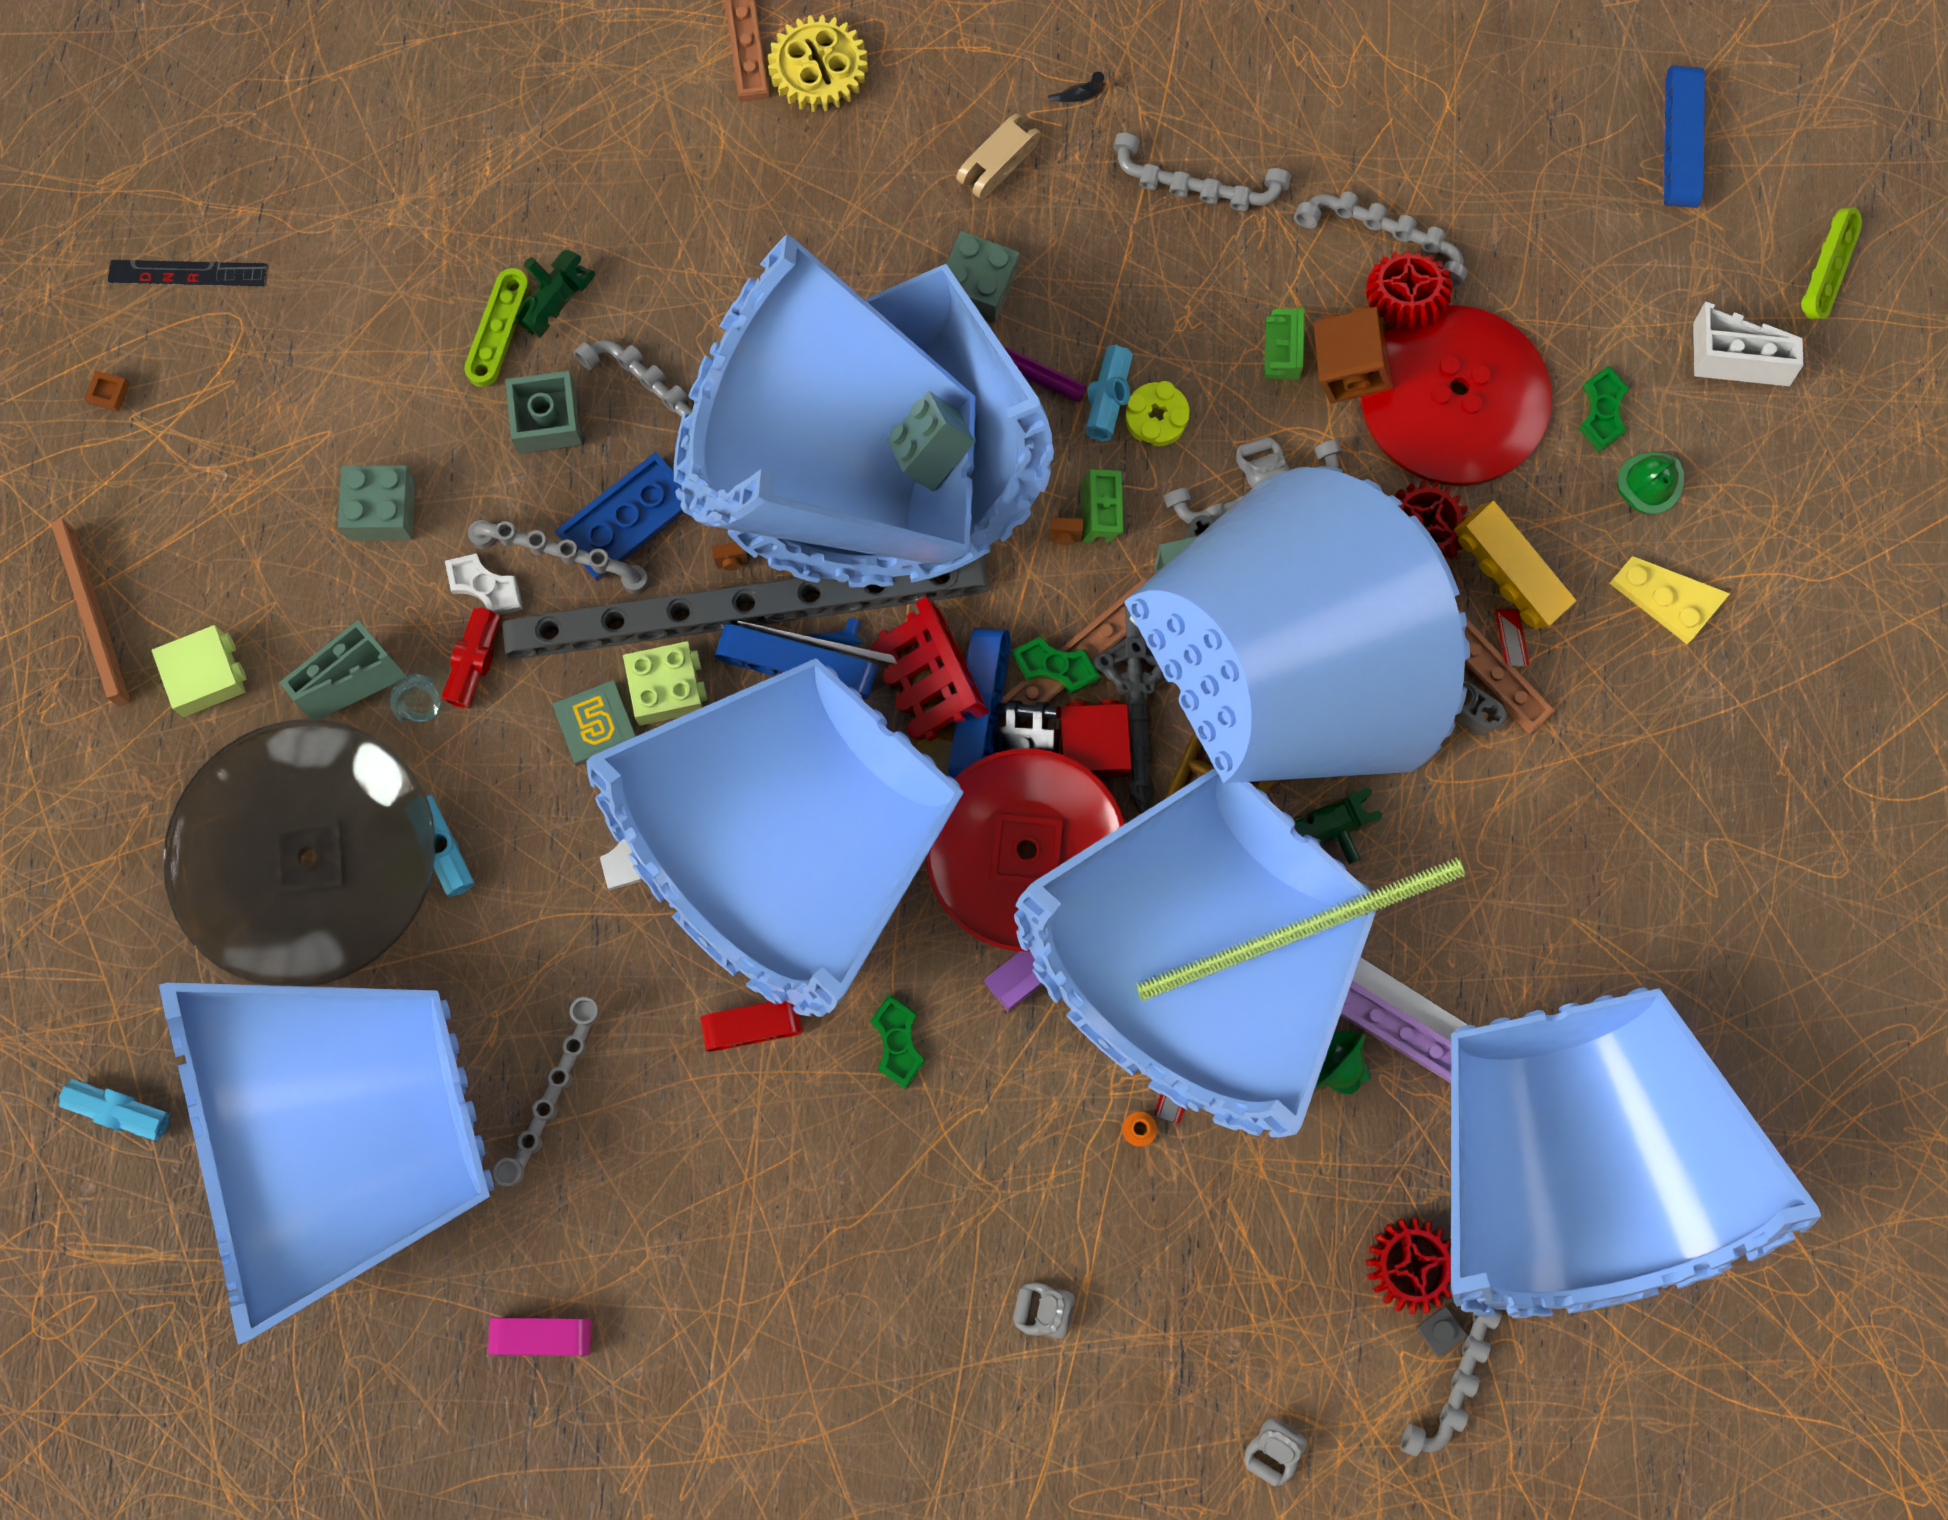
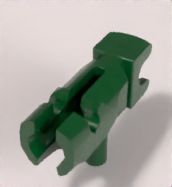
(553, 290)
(1337, 821)

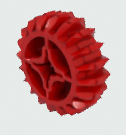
(1409, 289)
(1439, 502)
(1418, 1282)

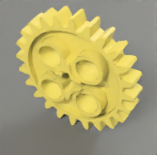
(791, 73)

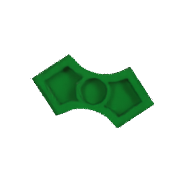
(1603, 421)
(1069, 669)
(900, 1058)

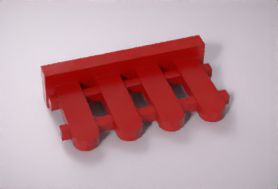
(939, 682)

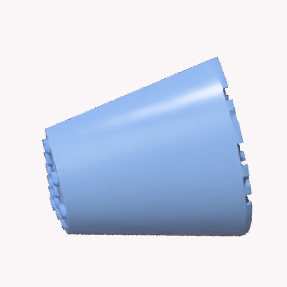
(801, 417)
(1009, 431)
(1310, 632)
(778, 828)
(1173, 889)
(321, 1132)
(1603, 1161)

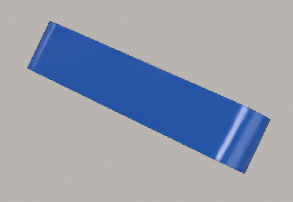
(1684, 136)
(776, 655)
(988, 664)

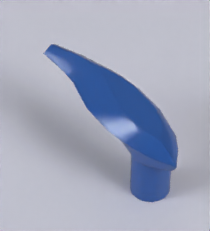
(846, 637)

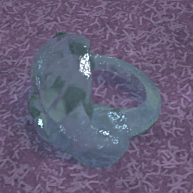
(400, 708)

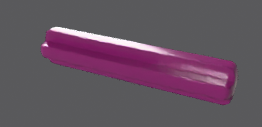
(1048, 377)

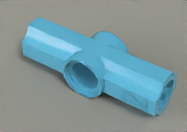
(1108, 393)
(449, 864)
(114, 1109)

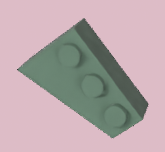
(342, 673)

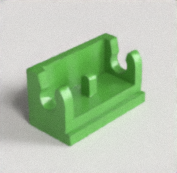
(1284, 344)
(1101, 505)

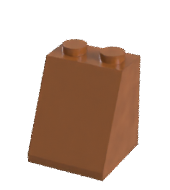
(1352, 354)

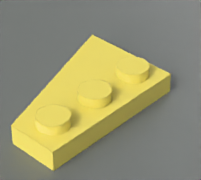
(1669, 597)

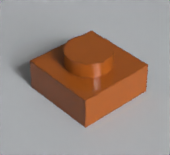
(106, 391)
(1065, 530)
(729, 556)

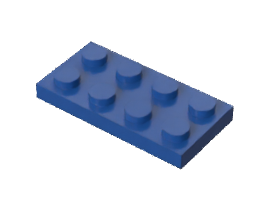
(626, 513)

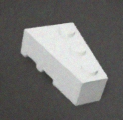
(1743, 351)

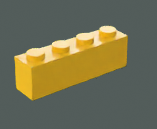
(1514, 565)

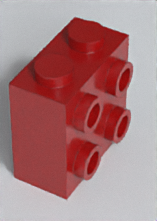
(1097, 737)

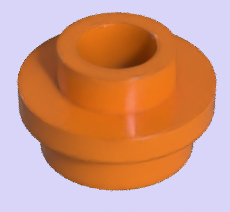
(1139, 1140)

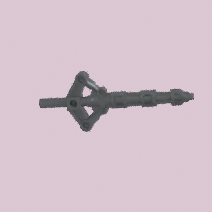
(1136, 687)

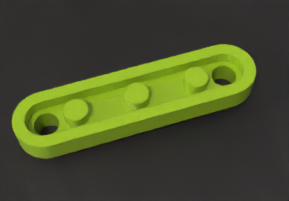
(1832, 263)
(496, 327)

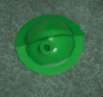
(1651, 482)
(1344, 1063)

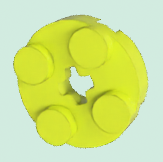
(1160, 396)

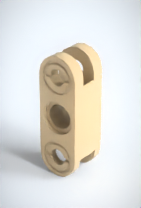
(998, 156)

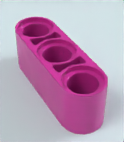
(539, 1336)

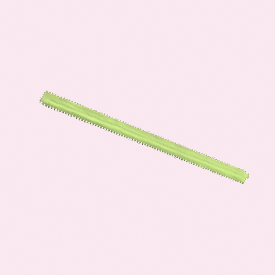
(1301, 929)

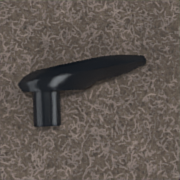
(1081, 91)

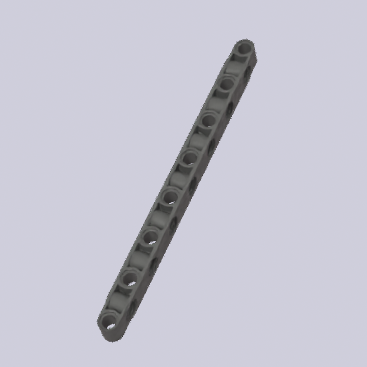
(713, 609)

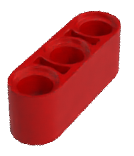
(749, 1025)

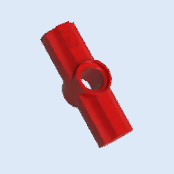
(471, 658)

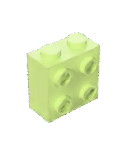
(199, 670)
(664, 682)

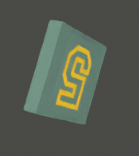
(593, 721)

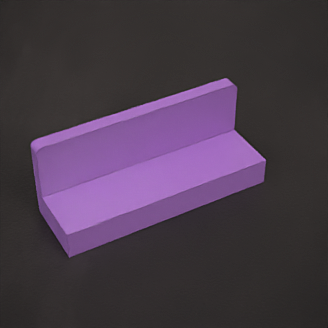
(1014, 980)

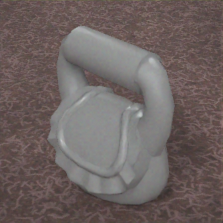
(1263, 467)
(1053, 1314)
(1281, 1444)

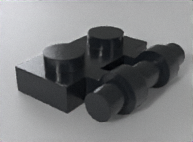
(1017, 737)

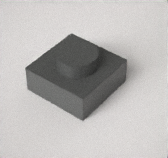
(1441, 1331)

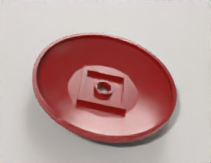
(1466, 435)
(1009, 801)

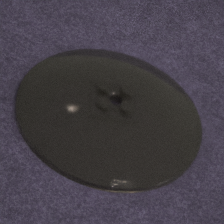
(241, 841)

